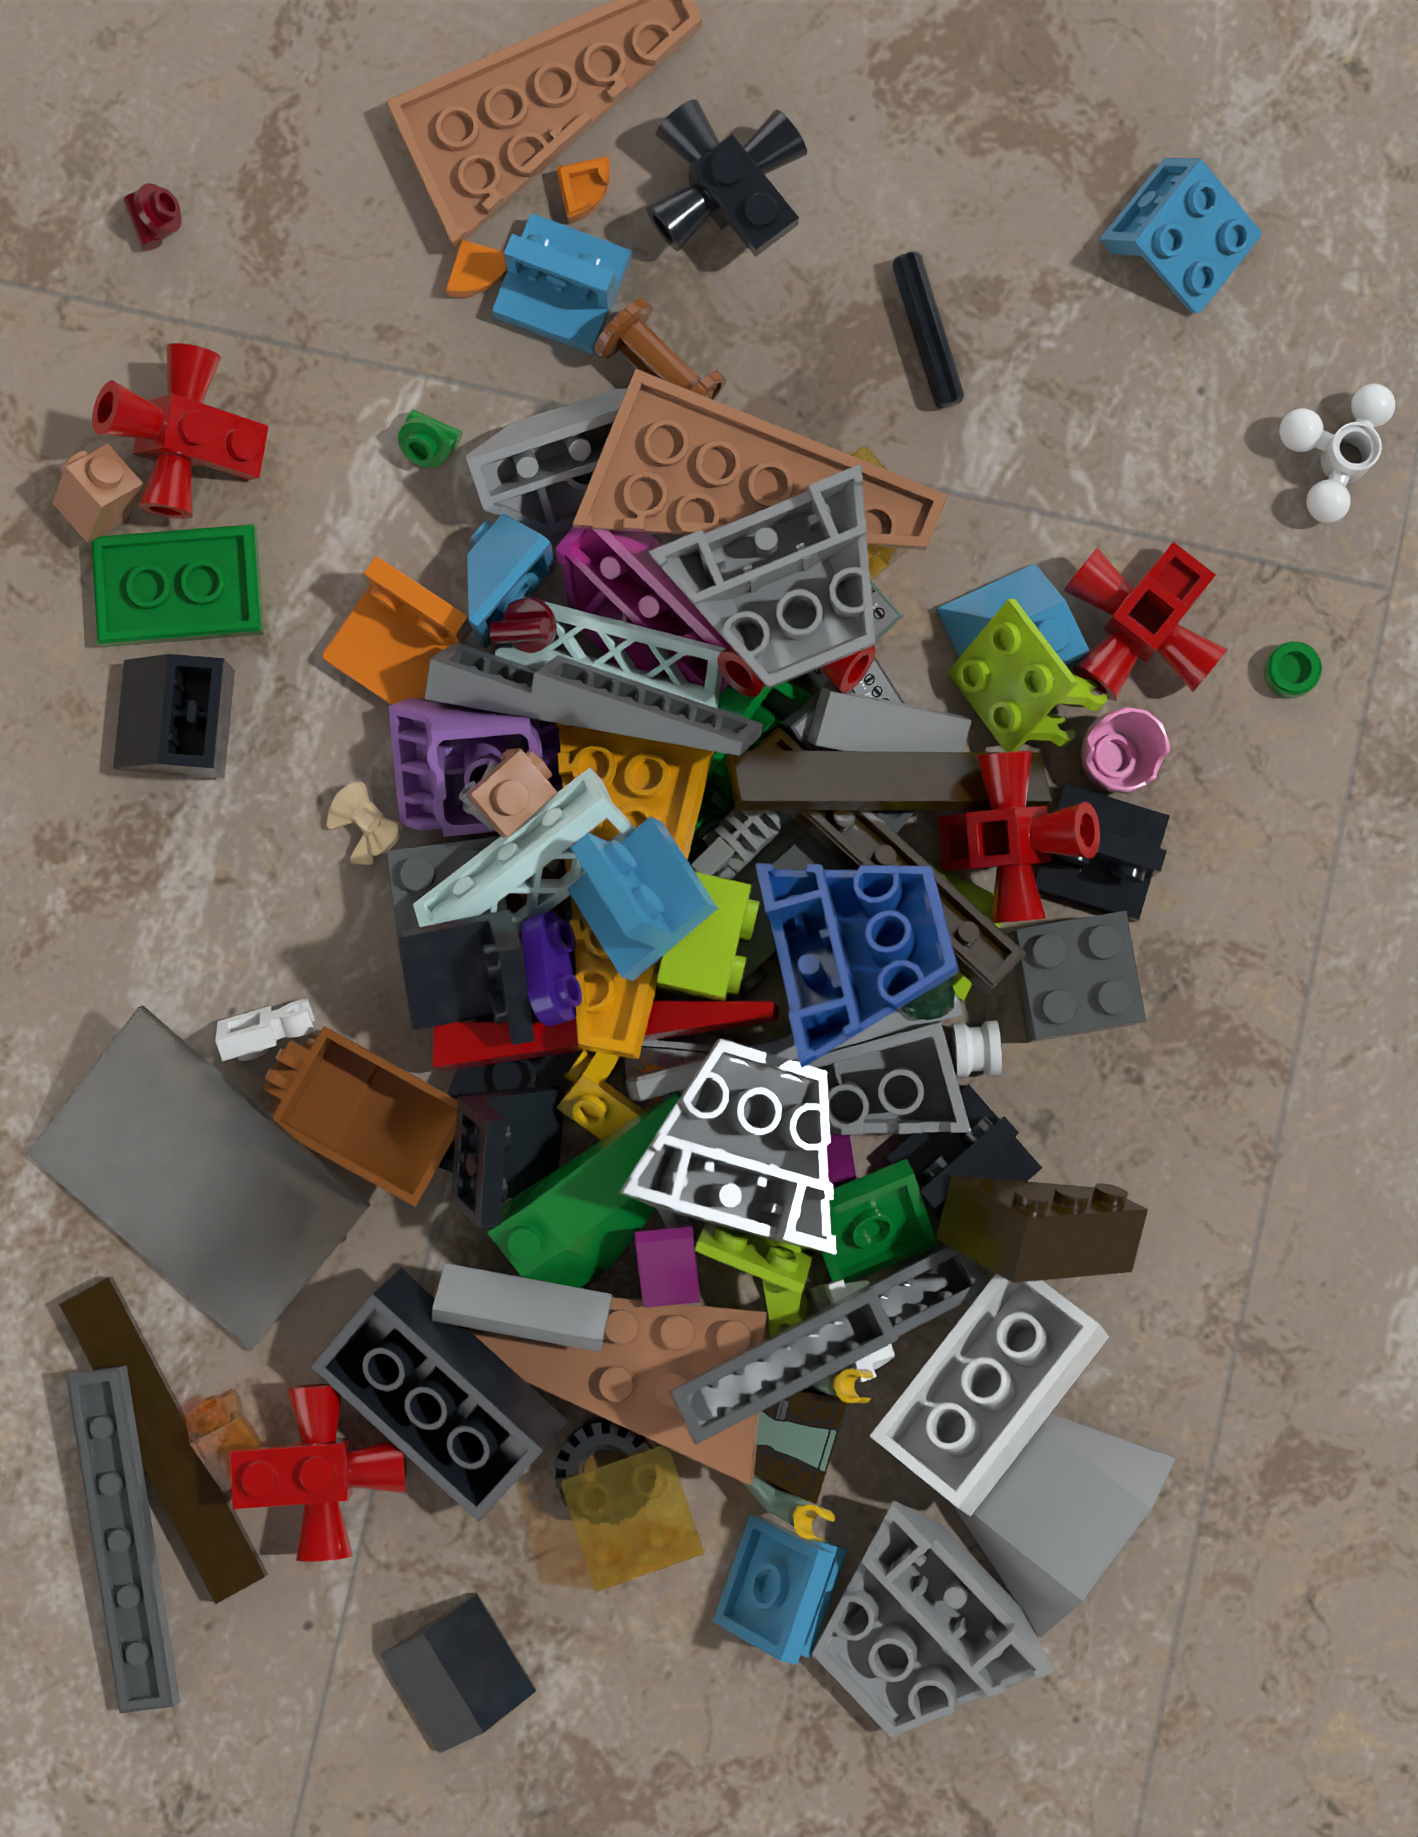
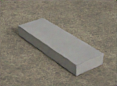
(876, 724)
(522, 1307)

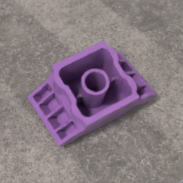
(450, 745)

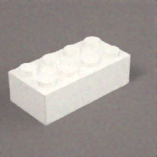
(989, 1388)

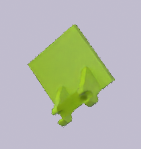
(1017, 679)
(777, 1263)

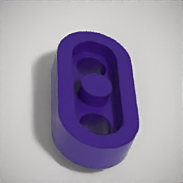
(550, 968)

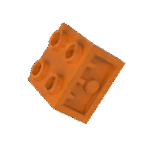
(395, 635)

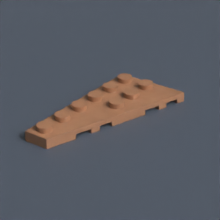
(512, 113)
(700, 465)
(638, 1364)

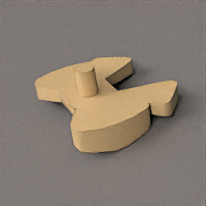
(379, 835)

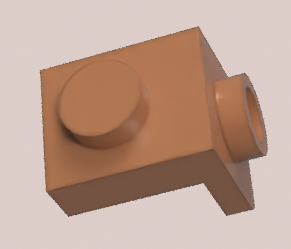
(513, 791)

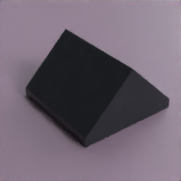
(459, 1674)

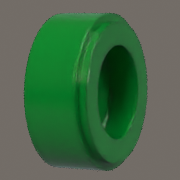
(1292, 669)

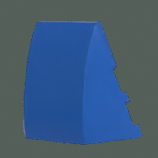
(853, 946)

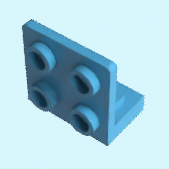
(1184, 230)

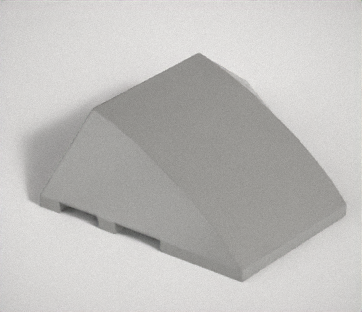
(784, 581)
(745, 1150)
(1065, 1514)
(925, 1628)

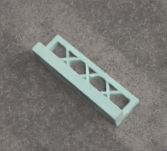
(608, 630)
(512, 860)

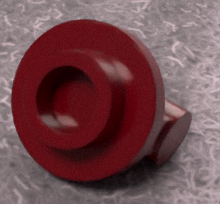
(153, 214)
(526, 625)

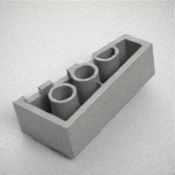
(894, 1085)

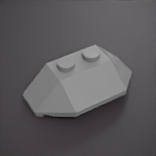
(544, 462)

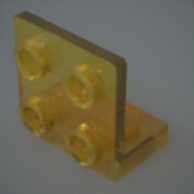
(632, 1518)

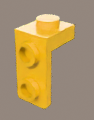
(592, 1100)

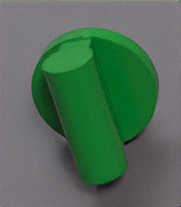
(427, 440)

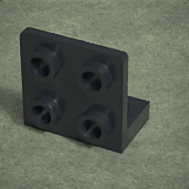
(467, 973)
(503, 1148)

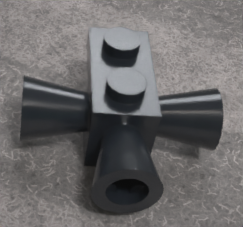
(727, 179)

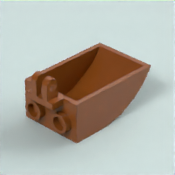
(362, 1112)

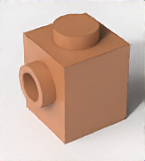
(96, 492)

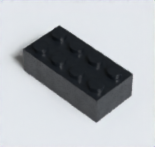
(439, 1395)

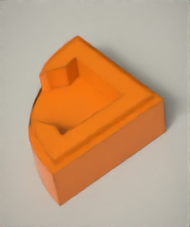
(583, 186)
(475, 270)

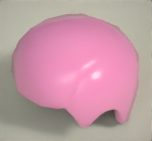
(1124, 750)

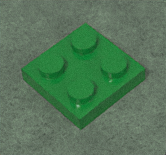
(877, 1223)

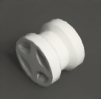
(976, 1049)

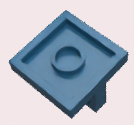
(560, 282)
(638, 895)
(779, 1589)

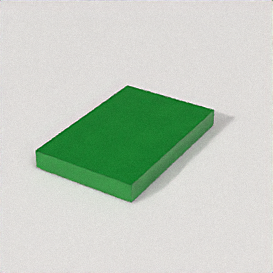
(177, 585)

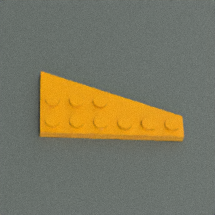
(643, 782)

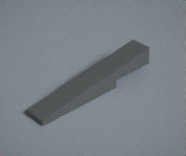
(584, 698)
(827, 1341)

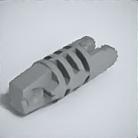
(739, 839)

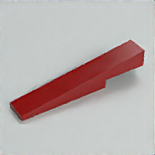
(484, 1043)

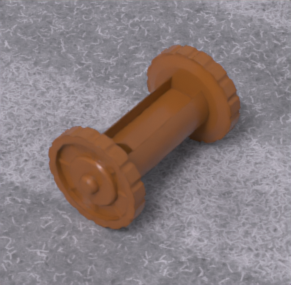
(650, 354)

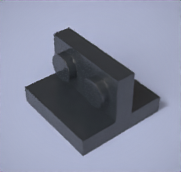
(1124, 862)
(984, 1152)

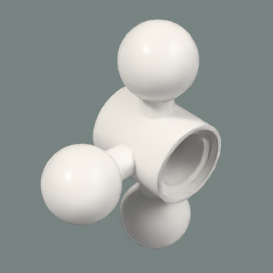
(1304, 430)

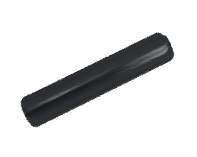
(928, 330)

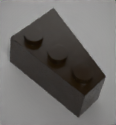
(1042, 1228)

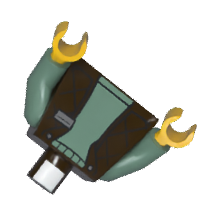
(797, 1447)

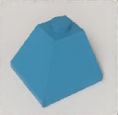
(502, 567)
(1038, 598)

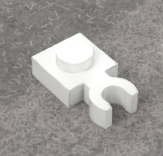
(254, 1032)

